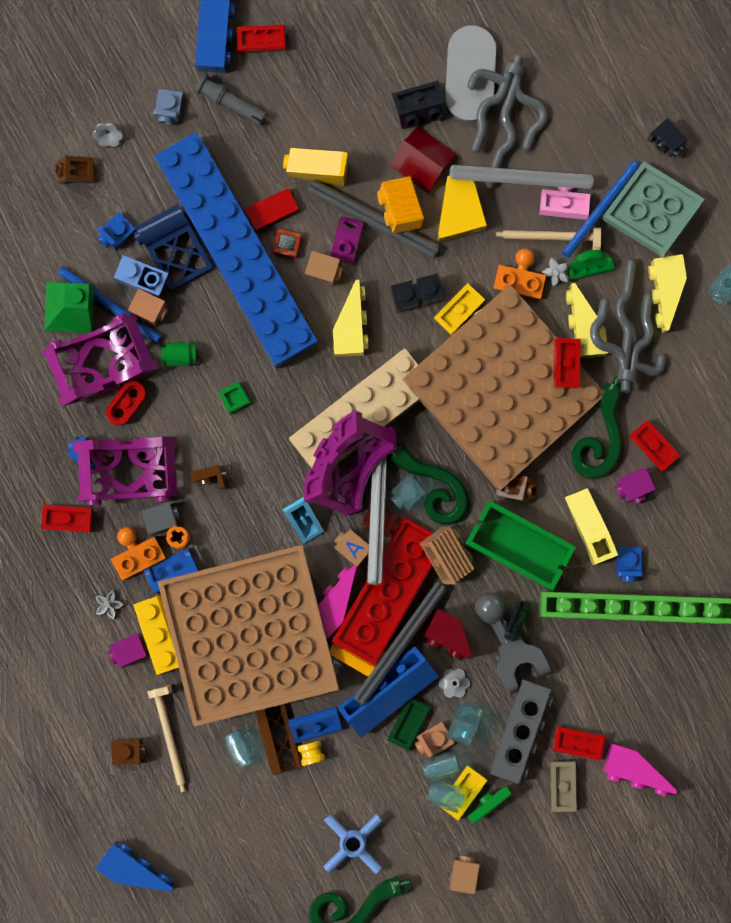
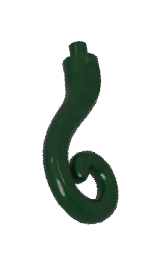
(609, 403)
(406, 461)
(383, 891)

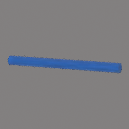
(600, 209)
(110, 305)

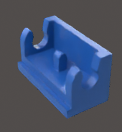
(174, 566)

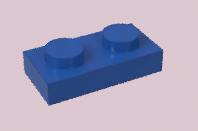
(315, 725)

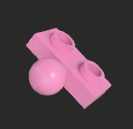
(564, 203)

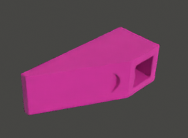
(335, 601)
(632, 766)

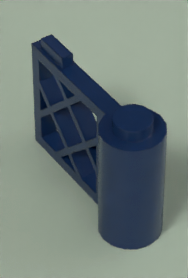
(161, 230)

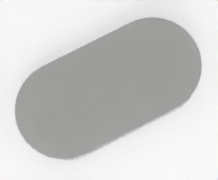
(468, 51)

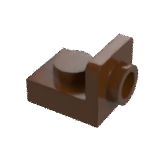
(74, 169)
(206, 476)
(519, 488)
(127, 751)

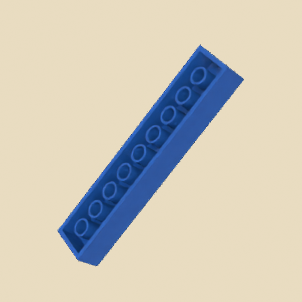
(236, 250)

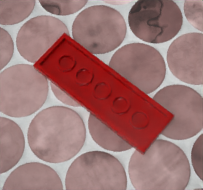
(382, 606)

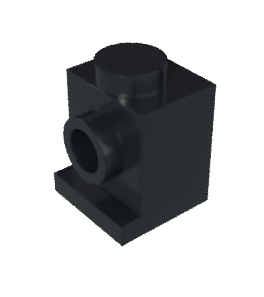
(668, 139)

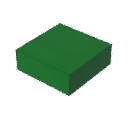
(234, 397)

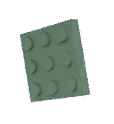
(653, 209)

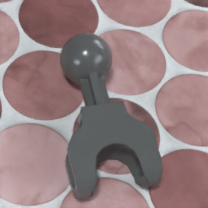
(491, 610)

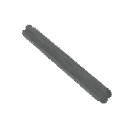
(372, 218)
(400, 644)

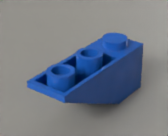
(126, 869)

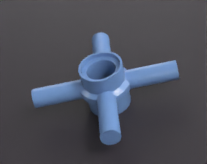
(361, 852)

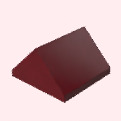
(422, 159)

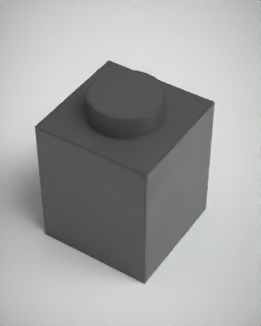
(160, 518)

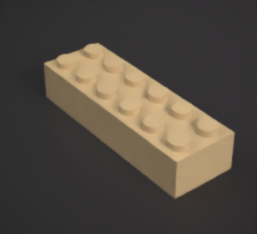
(378, 397)

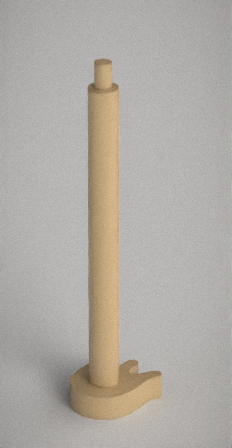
(547, 235)
(158, 695)

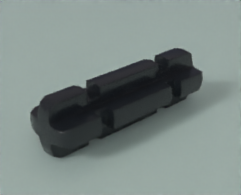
(517, 621)

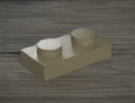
(563, 786)

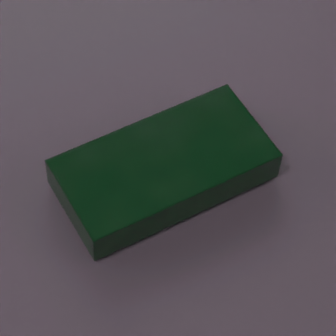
(409, 723)

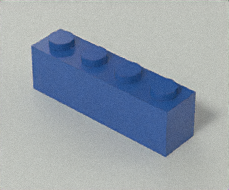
(214, 35)
(402, 682)

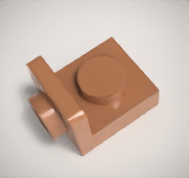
(433, 740)

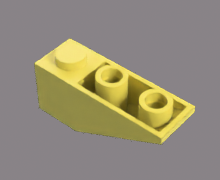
(669, 281)
(581, 322)
(348, 328)
(591, 527)

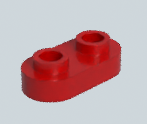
(126, 403)

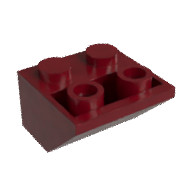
(449, 633)

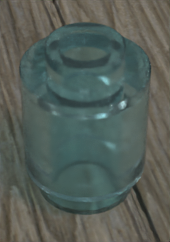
(240, 748)
(440, 767)
(445, 796)

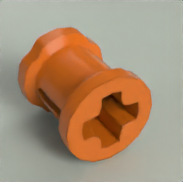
(186, 537)

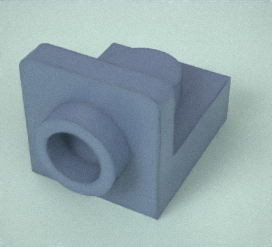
(168, 106)

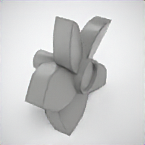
(556, 270)
(108, 604)

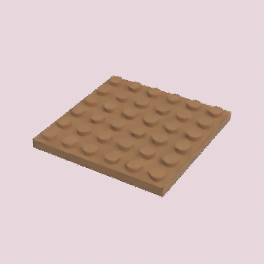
(496, 388)
(248, 635)

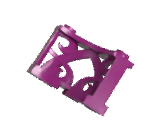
(80, 388)
(150, 446)
(370, 450)

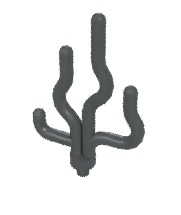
(509, 85)
(628, 355)

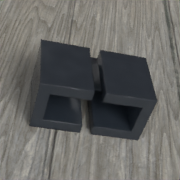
(426, 289)

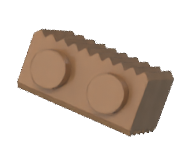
(448, 555)

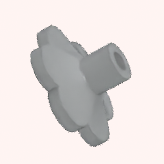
(107, 135)
(450, 676)

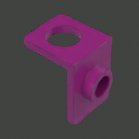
(346, 239)

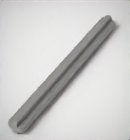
(521, 176)
(377, 523)

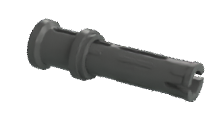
(219, 94)

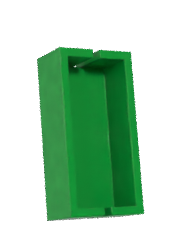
(520, 545)

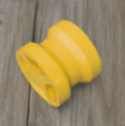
(311, 753)

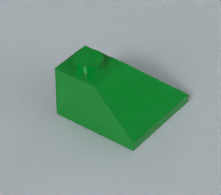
(69, 307)

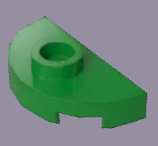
(590, 263)
(488, 803)

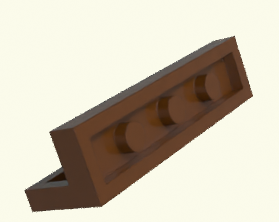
(269, 742)

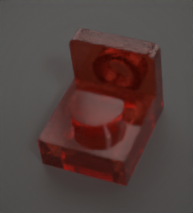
(391, 522)

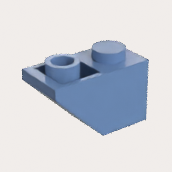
(140, 276)

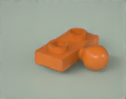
(523, 281)
(137, 556)

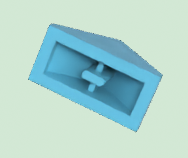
(303, 520)

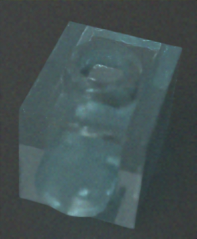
(721, 287)
(407, 493)
(464, 723)

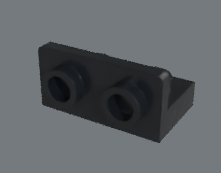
(420, 105)

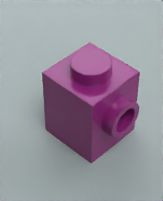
(635, 486)

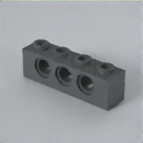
(526, 693)

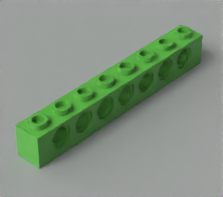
(635, 608)

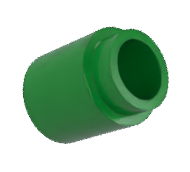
(178, 354)

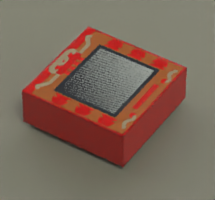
(287, 243)

